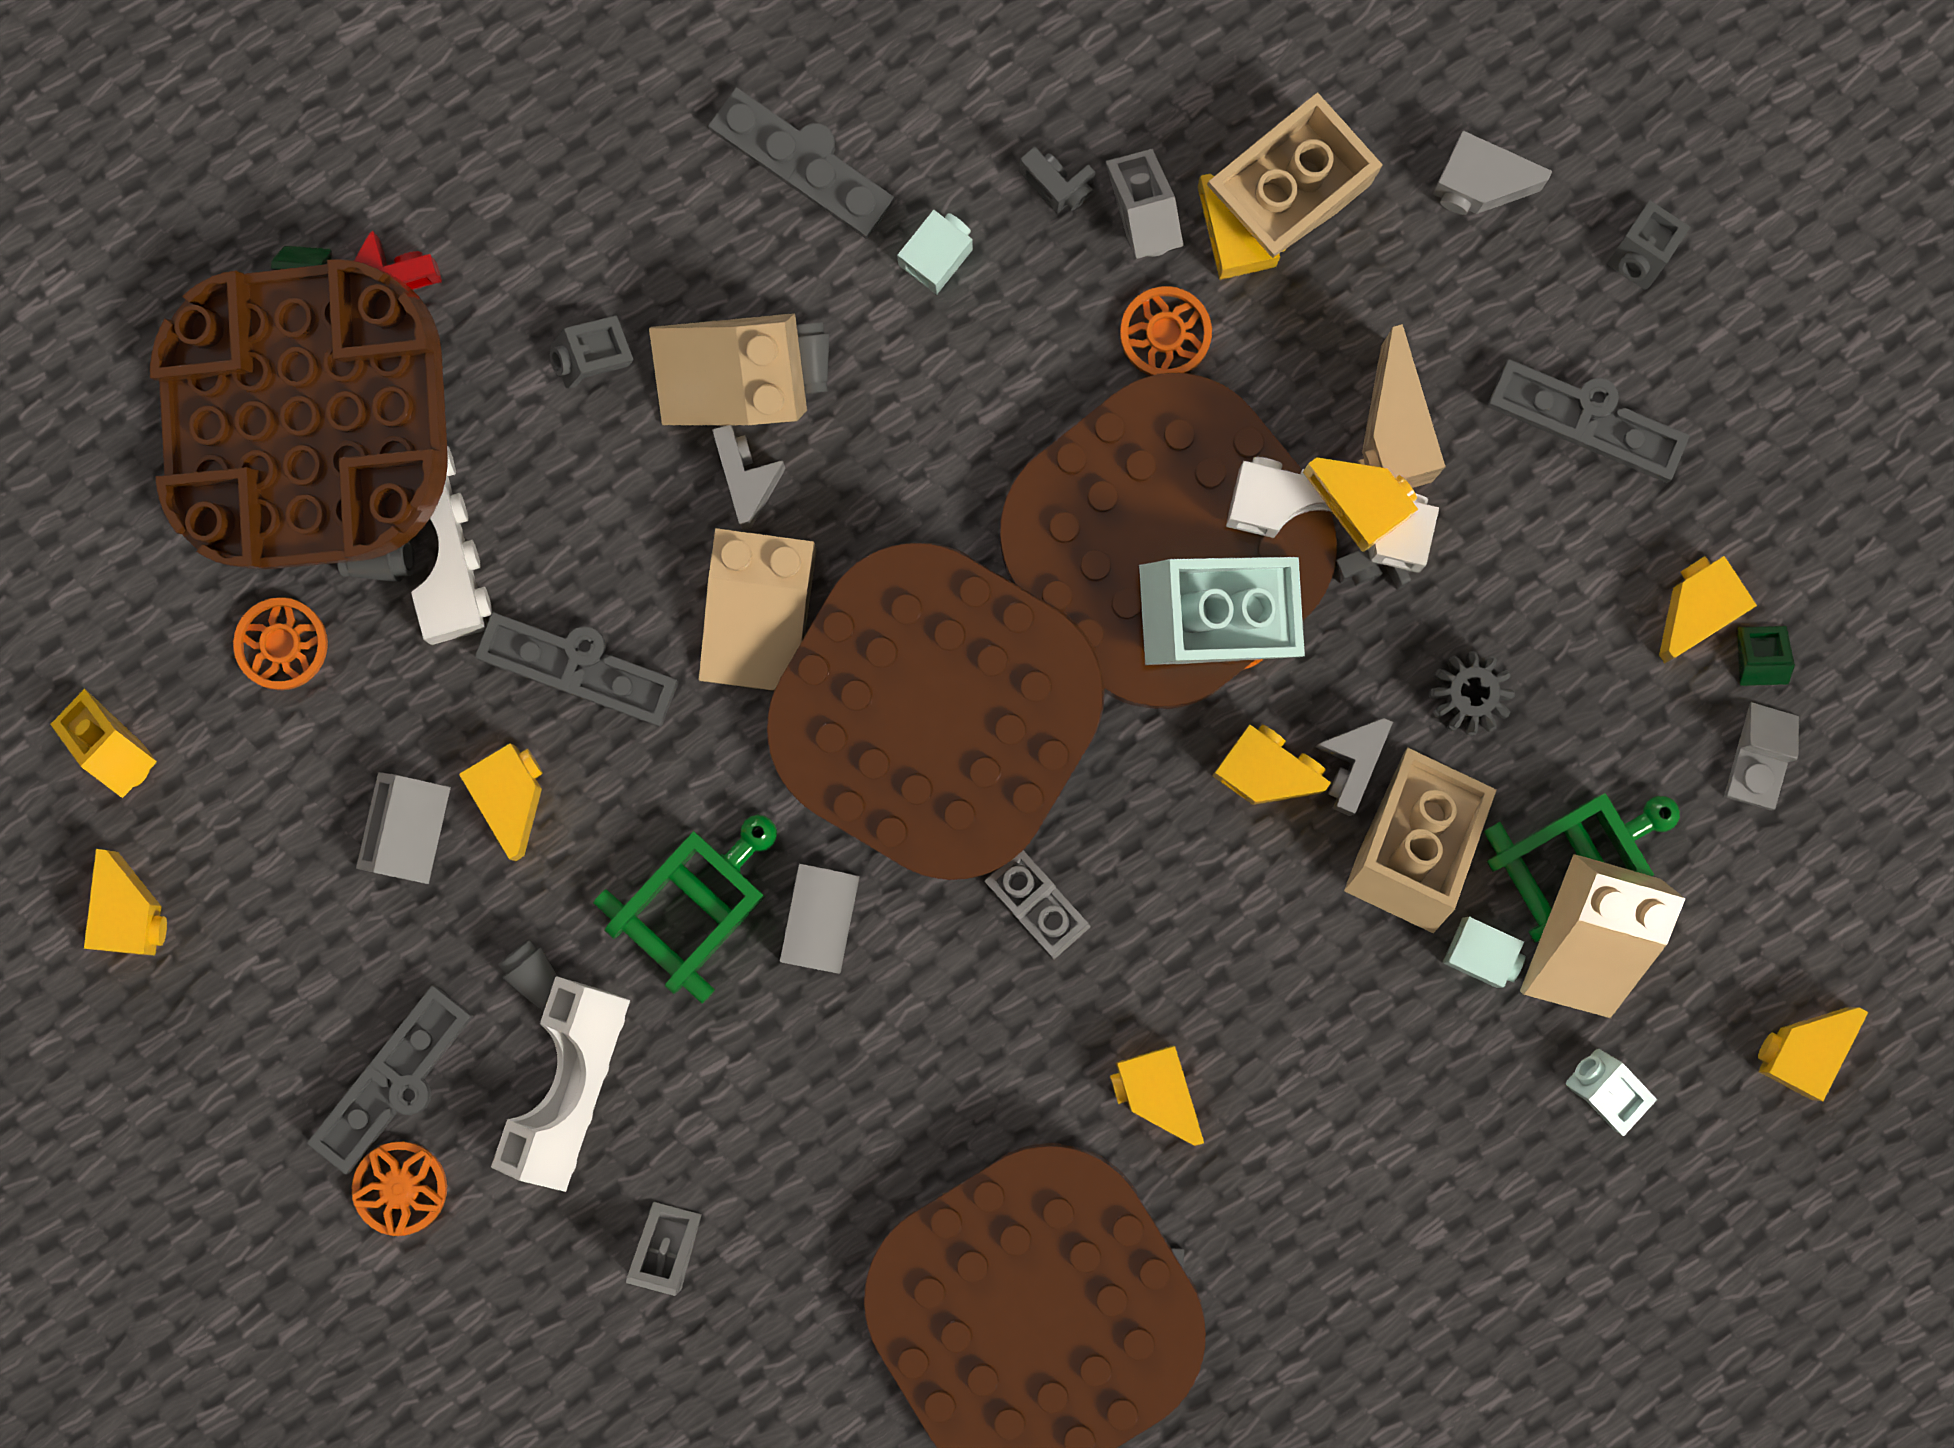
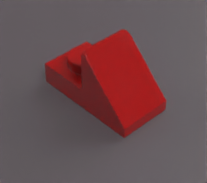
(411, 267)

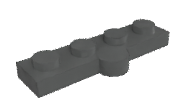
(802, 161)
(1589, 419)
(577, 667)
(391, 1081)

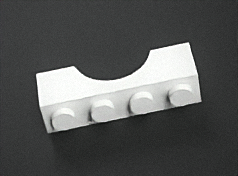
(1271, 497)
(449, 598)
(547, 1140)

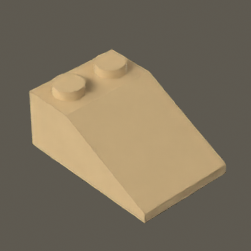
(1296, 176)
(729, 371)
(1399, 421)
(755, 607)
(1421, 841)
(1601, 936)

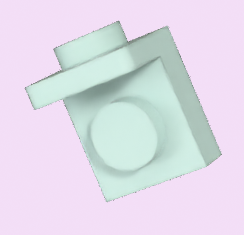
(1611, 1090)

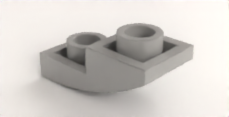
(1038, 904)

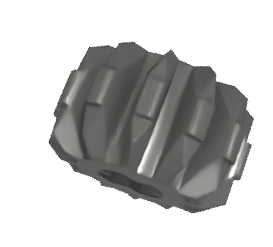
(1460, 705)

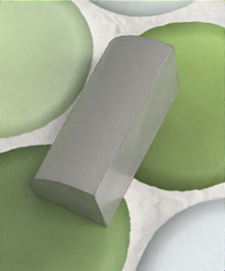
(403, 827)
(819, 918)

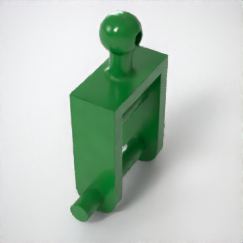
(1620, 834)
(625, 917)

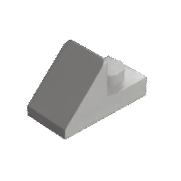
(747, 488)
(1361, 749)
(1762, 756)

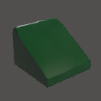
(300, 257)
(1764, 655)

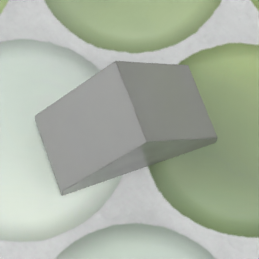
(664, 1249)

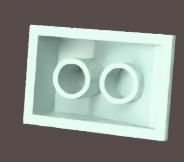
(1221, 610)

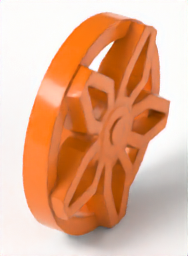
(1165, 331)
(280, 643)
(399, 1188)

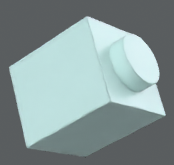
(936, 250)
(1485, 953)

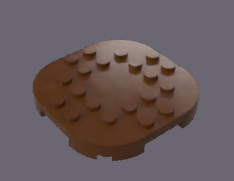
(300, 416)
(1143, 486)
(935, 710)
(1036, 1307)

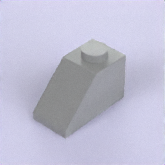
(1486, 177)
(1145, 204)

